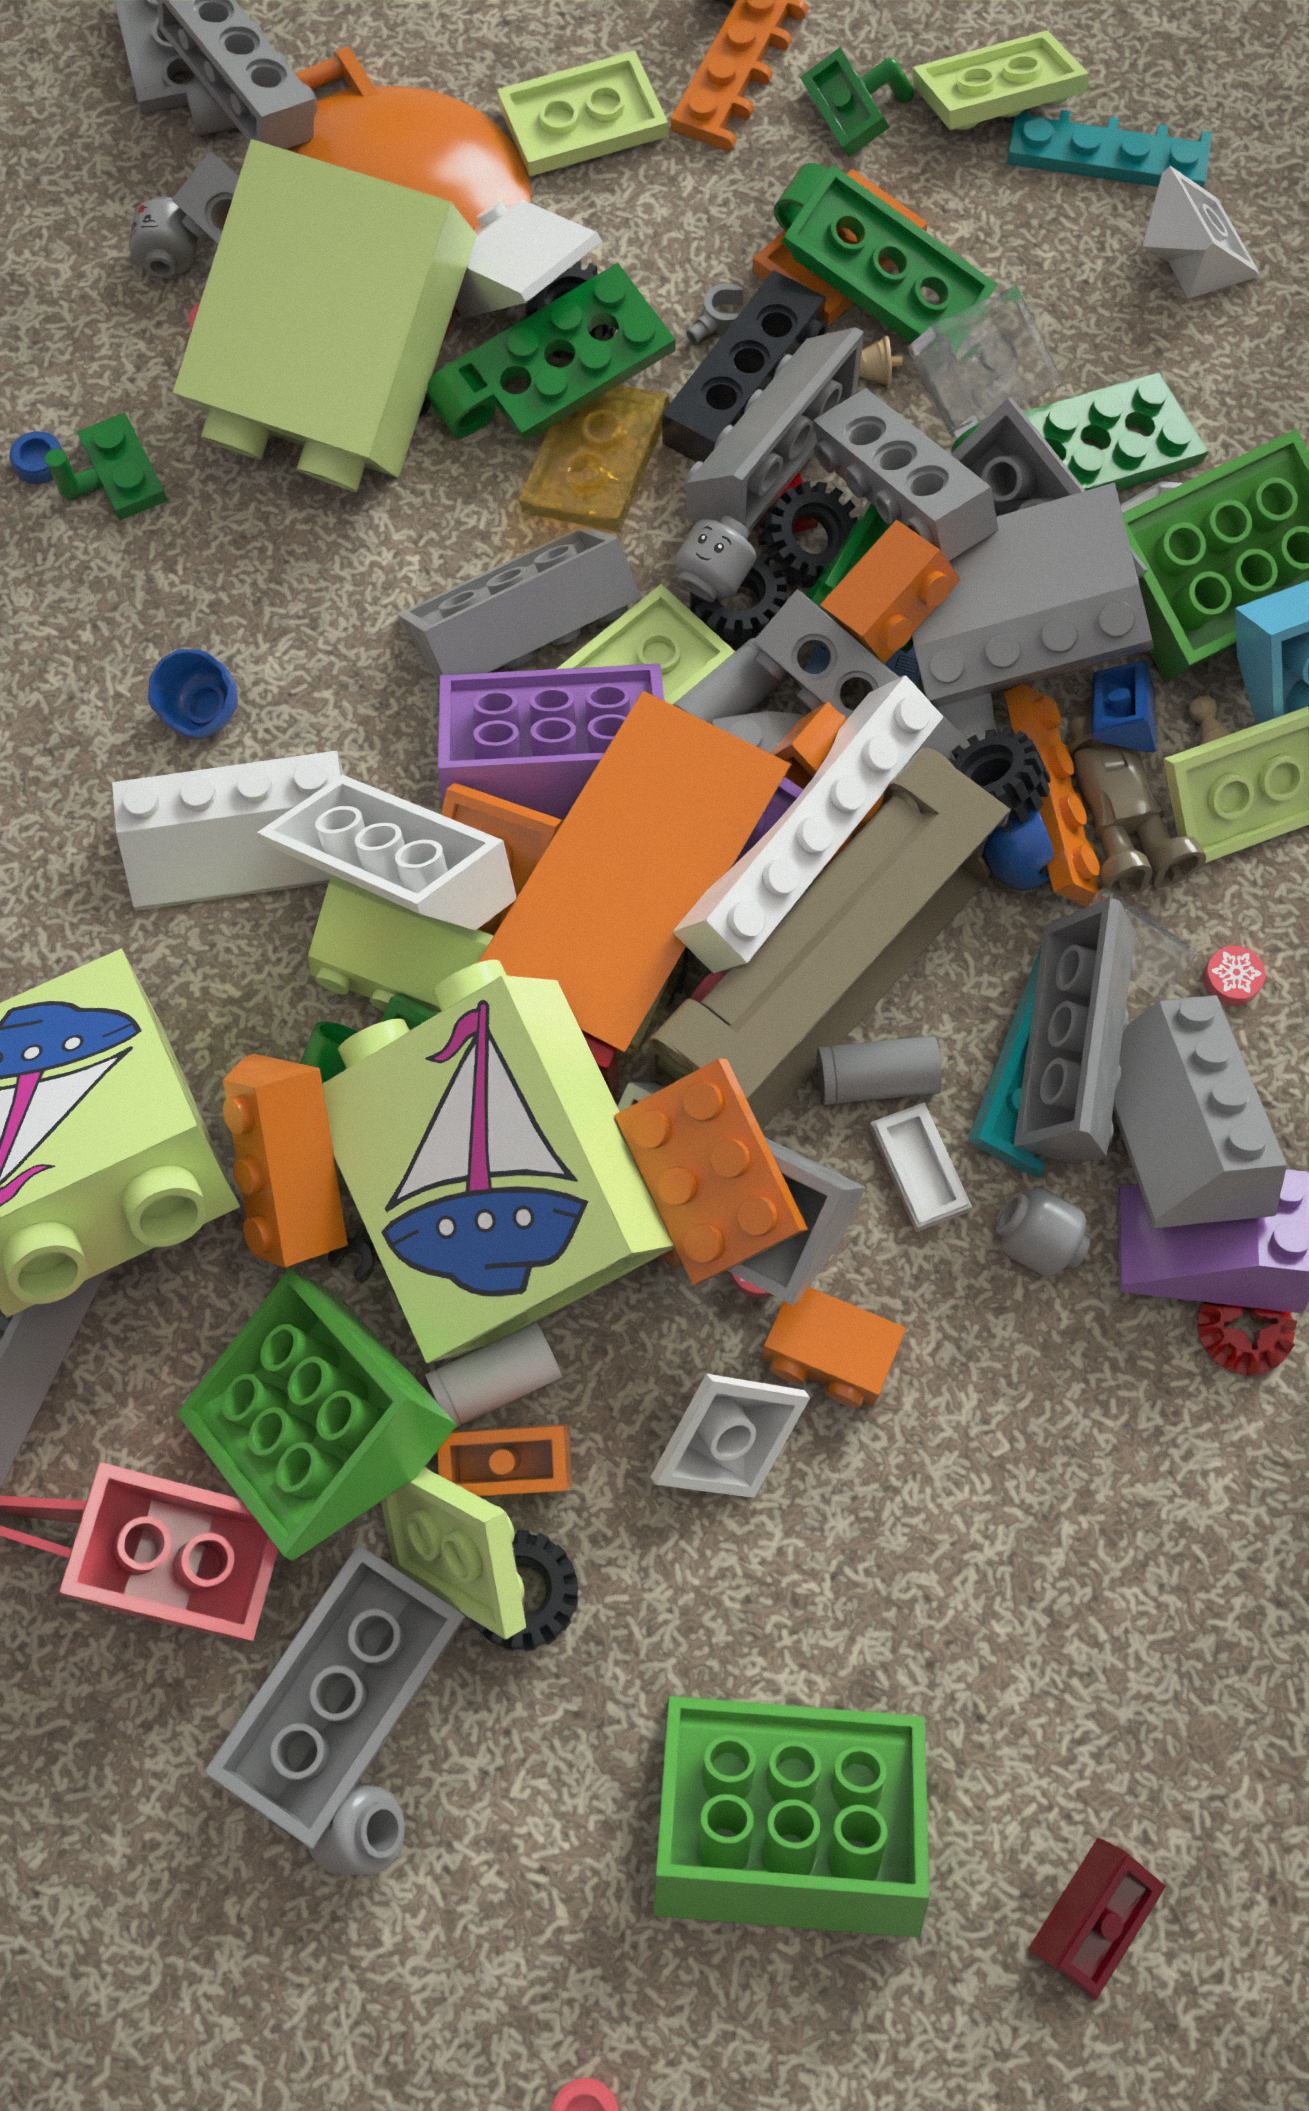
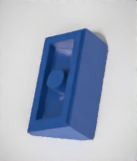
(1125, 707)

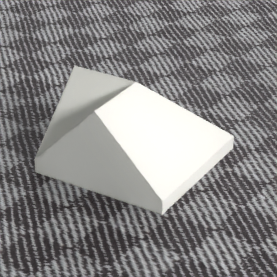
(1196, 237)
(730, 1436)

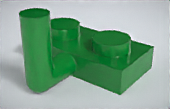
(847, 99)
(117, 466)

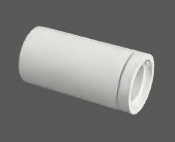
(494, 1375)

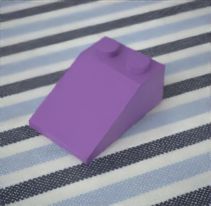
(1222, 1262)

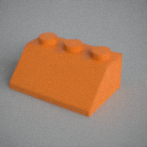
(283, 1160)

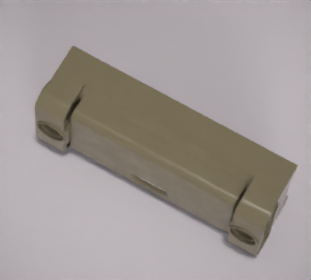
(840, 939)

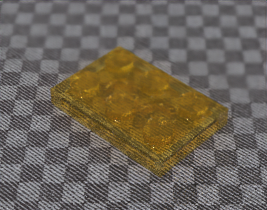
(596, 459)

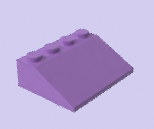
(535, 730)

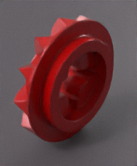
(1233, 1349)

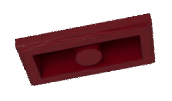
(1097, 1917)

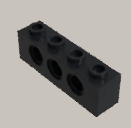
(740, 363)

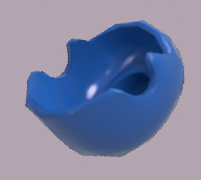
(193, 693)
(1020, 853)

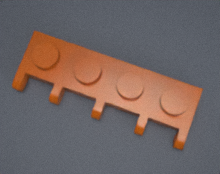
(731, 66)
(1074, 858)

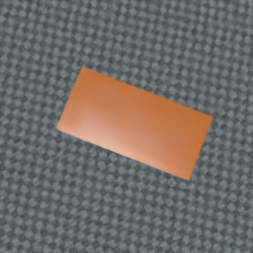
(632, 862)

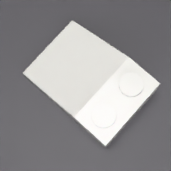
(518, 255)

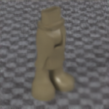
(1123, 807)

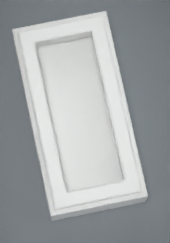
(920, 1167)

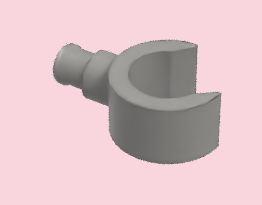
(712, 320)

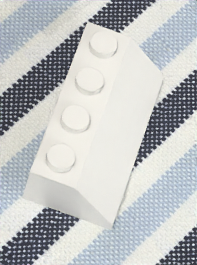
(198, 829)
(398, 852)

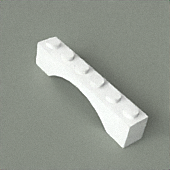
(770, 878)

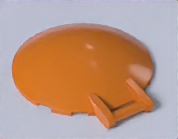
(413, 139)

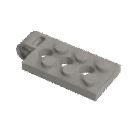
(156, 62)

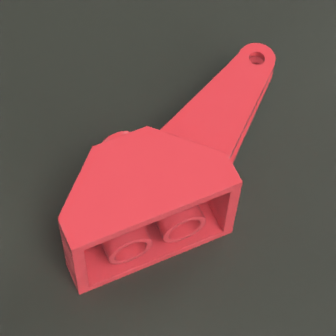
(159, 1551)

